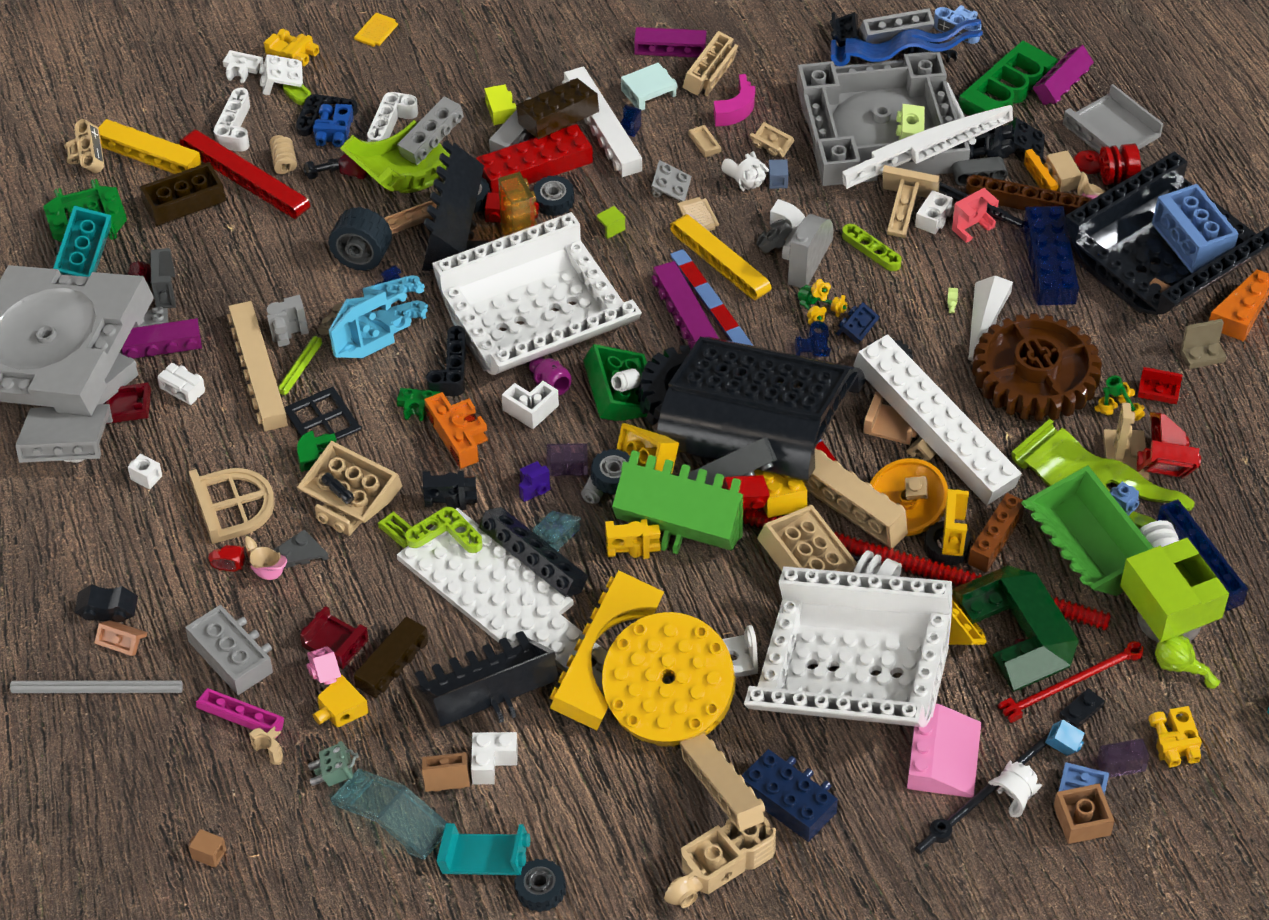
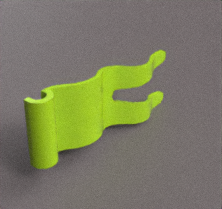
(1058, 455)

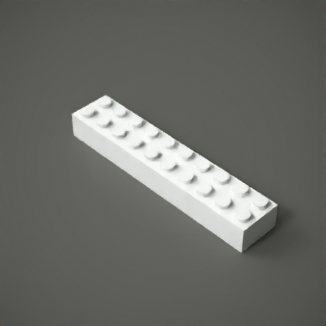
(937, 420)

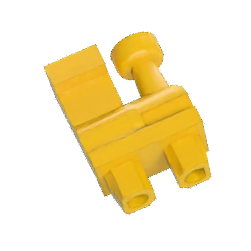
(298, 47)
(635, 538)
(1182, 739)

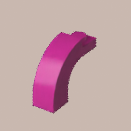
(738, 108)

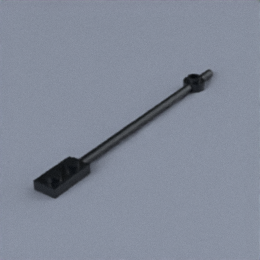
(1075, 714)

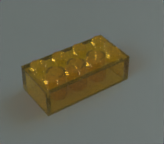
(516, 204)

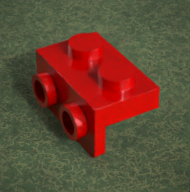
(1160, 385)

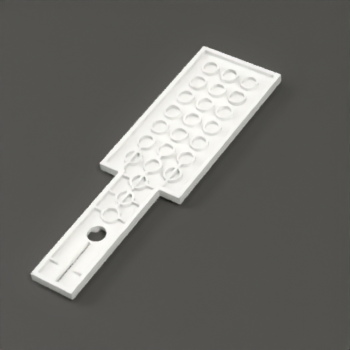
(499, 594)

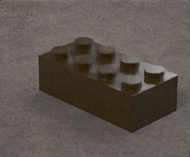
(557, 108)
(182, 193)

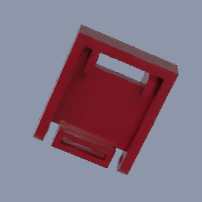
(125, 403)

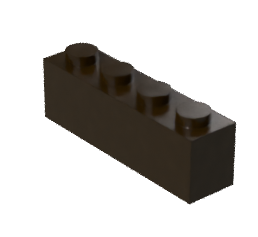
(391, 657)

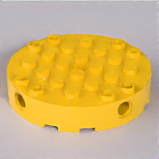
(660, 648)

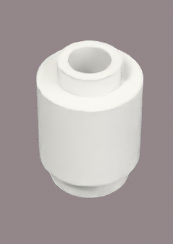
(626, 380)

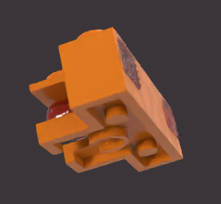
(457, 427)

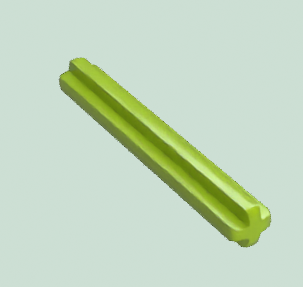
(300, 364)

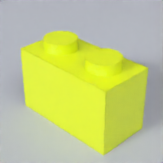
(499, 103)

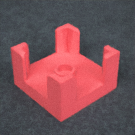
(973, 211)

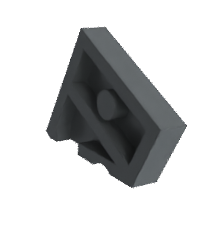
(301, 550)

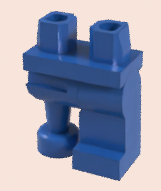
(333, 130)

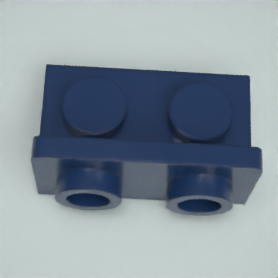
(858, 323)

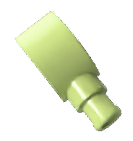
(952, 299)

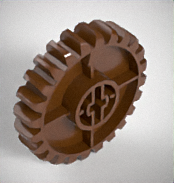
(1036, 367)

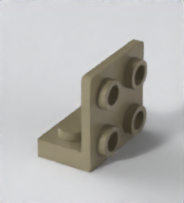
(1202, 345)

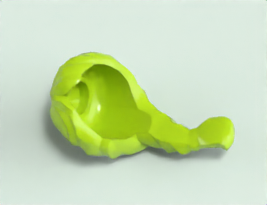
(1178, 656)

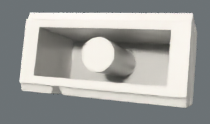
(181, 383)

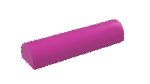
(238, 711)

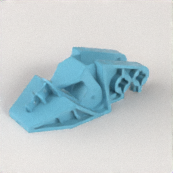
(362, 332)

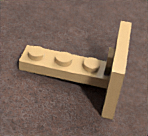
(907, 185)
(1125, 442)

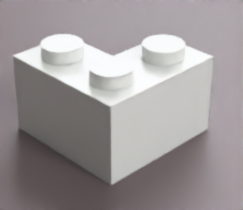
(531, 406)
(492, 750)

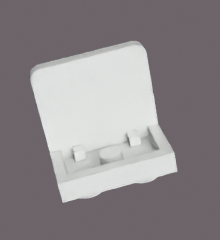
(281, 71)

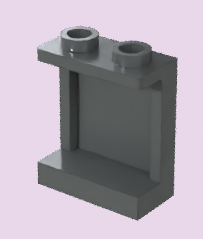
(161, 273)

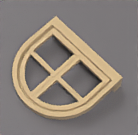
(209, 509)

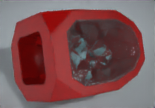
(228, 558)

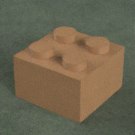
(1083, 813)

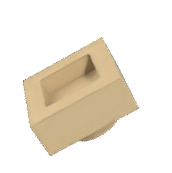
(916, 488)

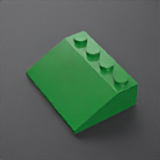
(601, 365)

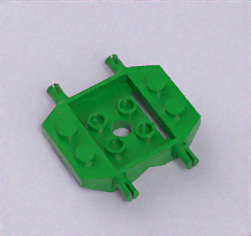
(86, 199)

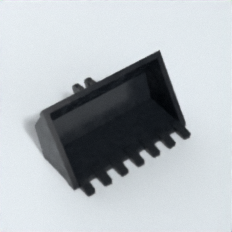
(454, 205)
(486, 681)

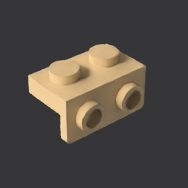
(772, 140)
(338, 520)

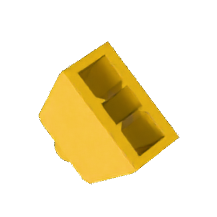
(340, 703)

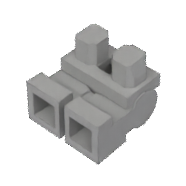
(286, 319)

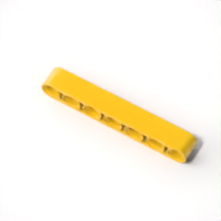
(720, 257)

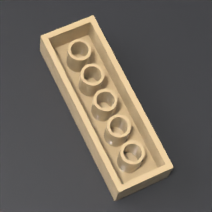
(857, 501)

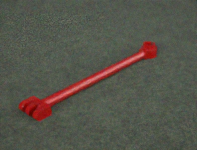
(1014, 709)

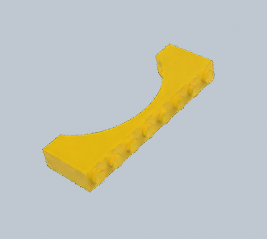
(579, 693)

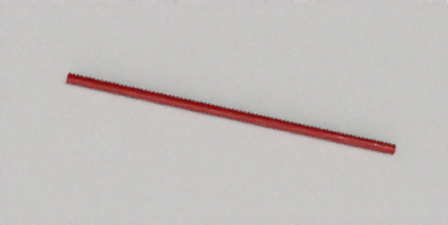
(936, 570)

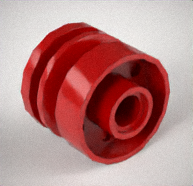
(1119, 163)

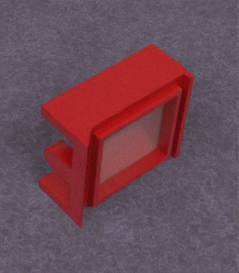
(1168, 459)

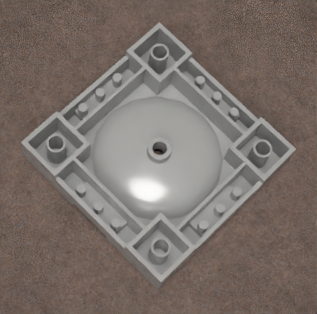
(856, 110)
(64, 334)

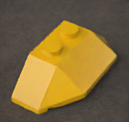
(962, 630)

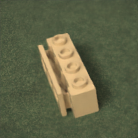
(710, 64)

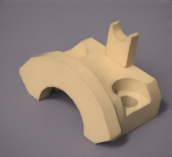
(263, 740)

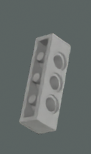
(430, 130)

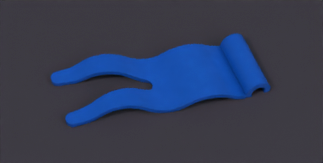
(904, 39)

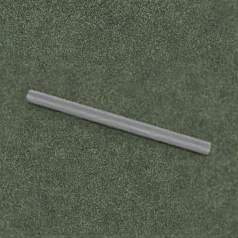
(97, 686)

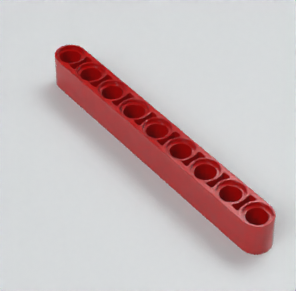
(247, 174)

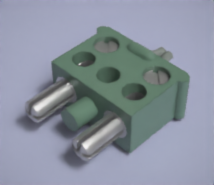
(333, 765)

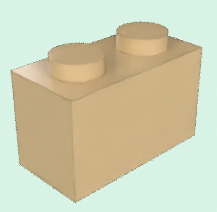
(1063, 170)

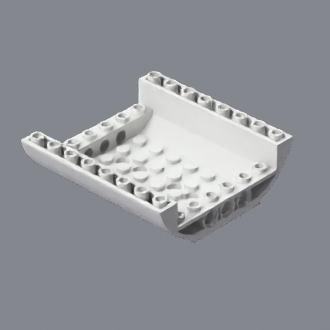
(522, 281)
(861, 628)

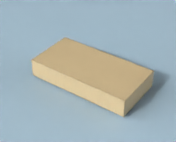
(704, 141)

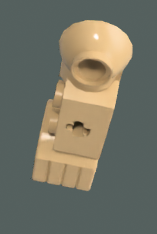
(719, 858)

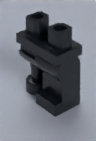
(993, 143)
(449, 489)

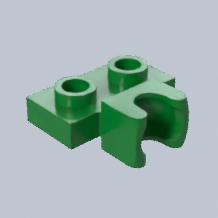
(413, 401)

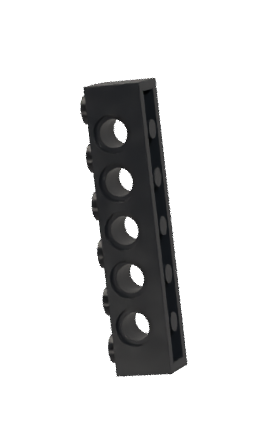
(533, 551)

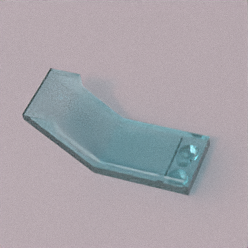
(394, 809)

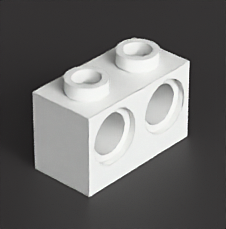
(934, 212)

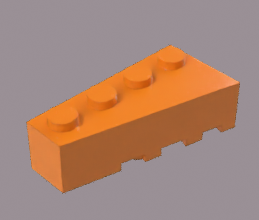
(1243, 305)

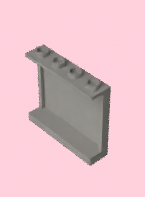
(1113, 122)
(61, 436)

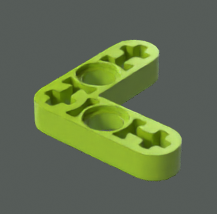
(444, 524)

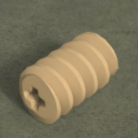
(283, 154)

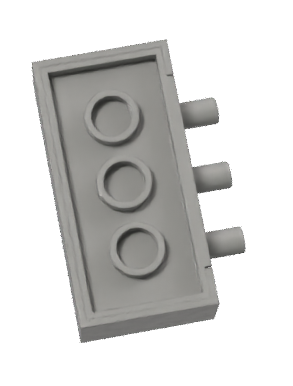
(230, 649)

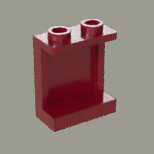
(337, 635)

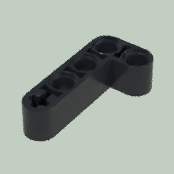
(452, 379)

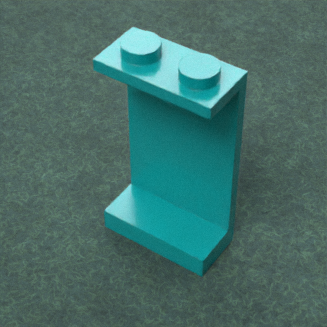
(482, 852)

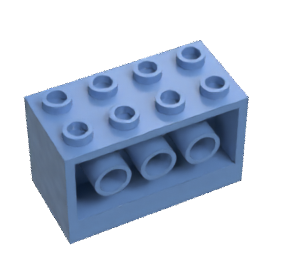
(1193, 226)

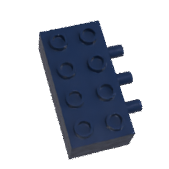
(791, 794)

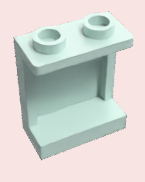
(647, 84)

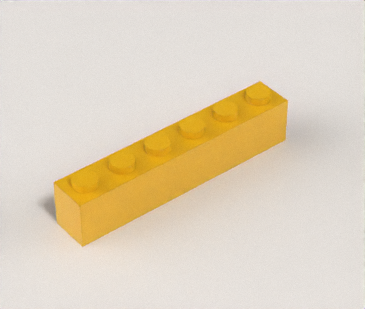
(147, 148)

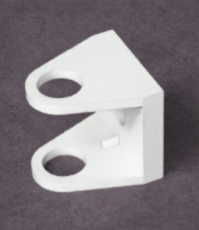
(745, 650)

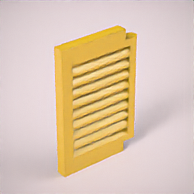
(376, 30)

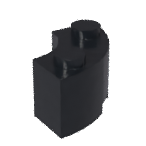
(106, 604)

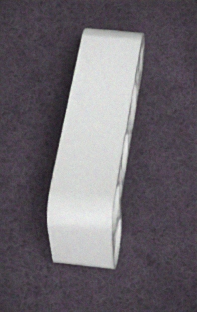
(392, 107)
(228, 127)

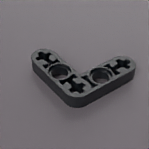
(318, 100)

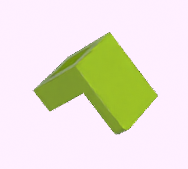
(612, 220)

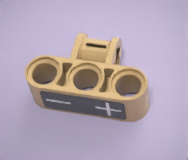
(86, 147)

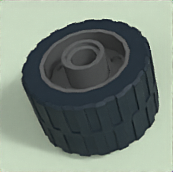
(360, 238)

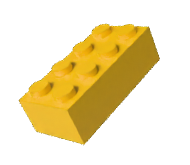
(785, 492)

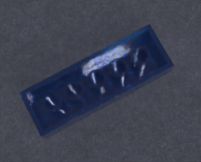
(1050, 255)

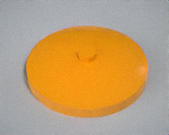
(919, 512)

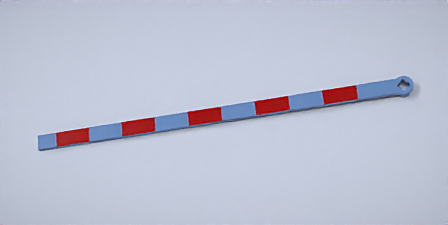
(718, 309)

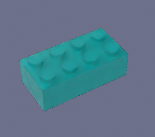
(83, 242)

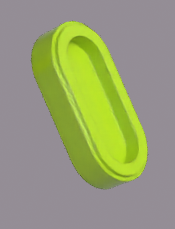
(297, 94)

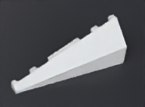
(988, 301)

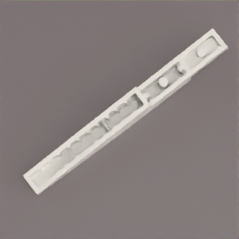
(927, 143)

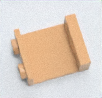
(887, 423)

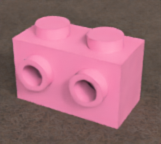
(323, 665)

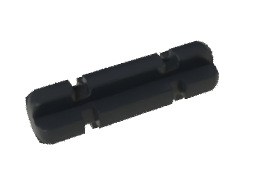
(337, 487)

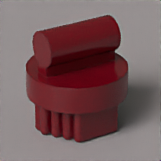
(141, 269)

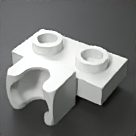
(240, 64)

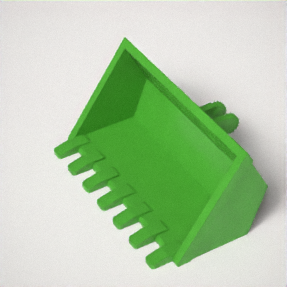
(680, 504)
(1088, 529)

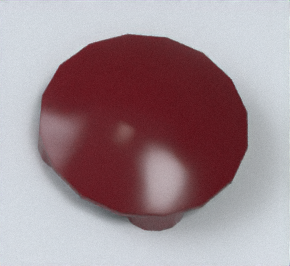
(350, 167)

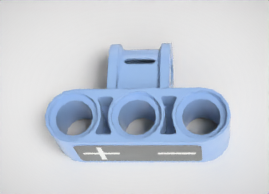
(946, 19)

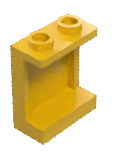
(955, 533)

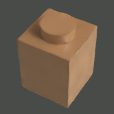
(207, 848)

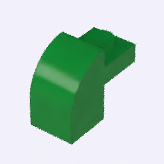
(310, 447)

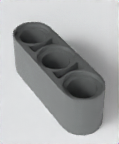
(988, 167)

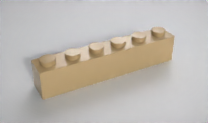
(723, 782)

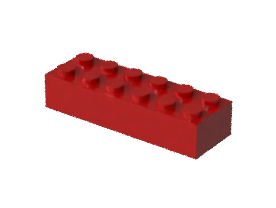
(538, 157)

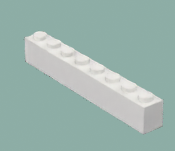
(609, 130)

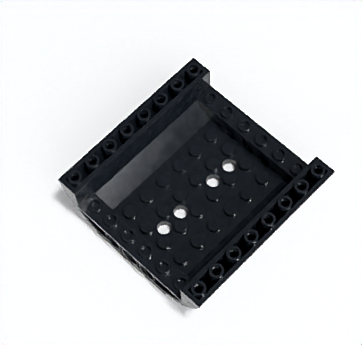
(1118, 239)
(723, 411)

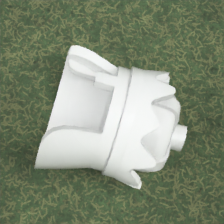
(748, 173)
(1018, 783)

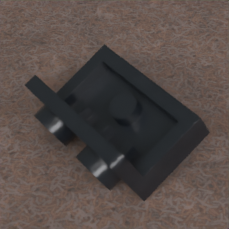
(844, 28)

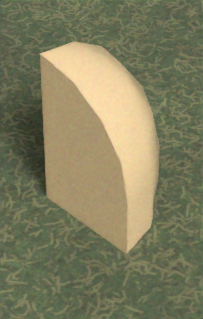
(921, 449)

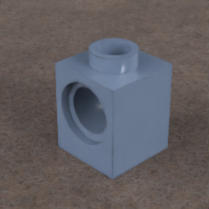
(778, 174)

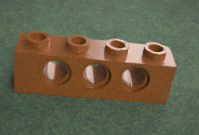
(996, 533)

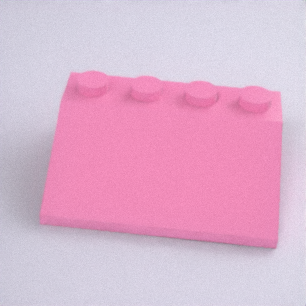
(945, 754)

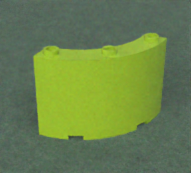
(388, 168)

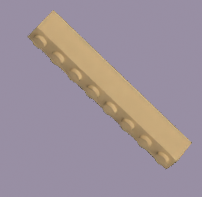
(258, 366)

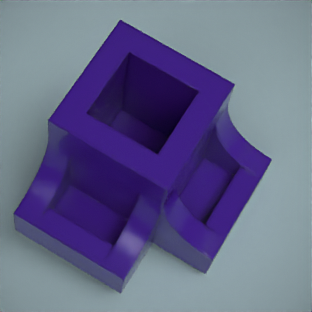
(534, 481)

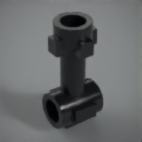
(311, 170)

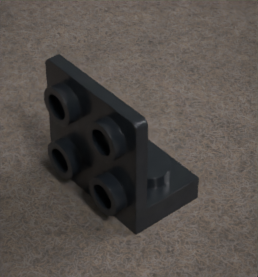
(1026, 138)

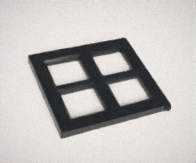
(310, 401)

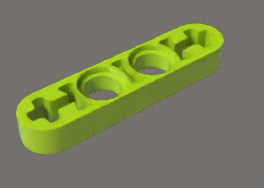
(854, 235)

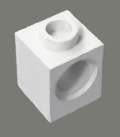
(144, 471)

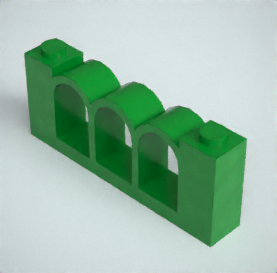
(1025, 57)

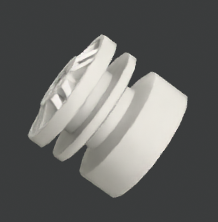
(1159, 533)
(872, 565)

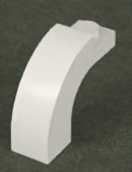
(792, 216)

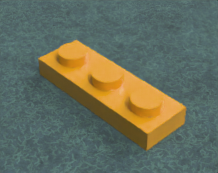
(1039, 171)

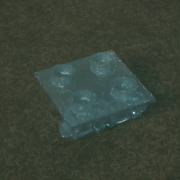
(557, 528)

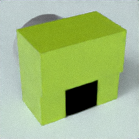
(1173, 591)

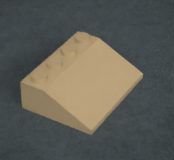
(368, 481)
(805, 542)

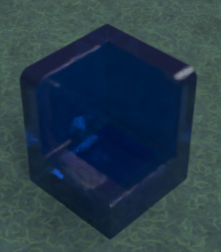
(631, 120)

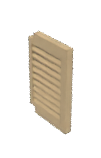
(700, 211)

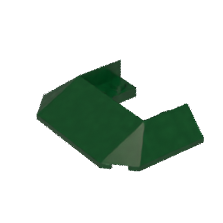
(1050, 637)

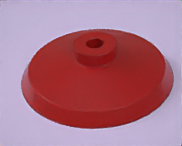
(1087, 161)

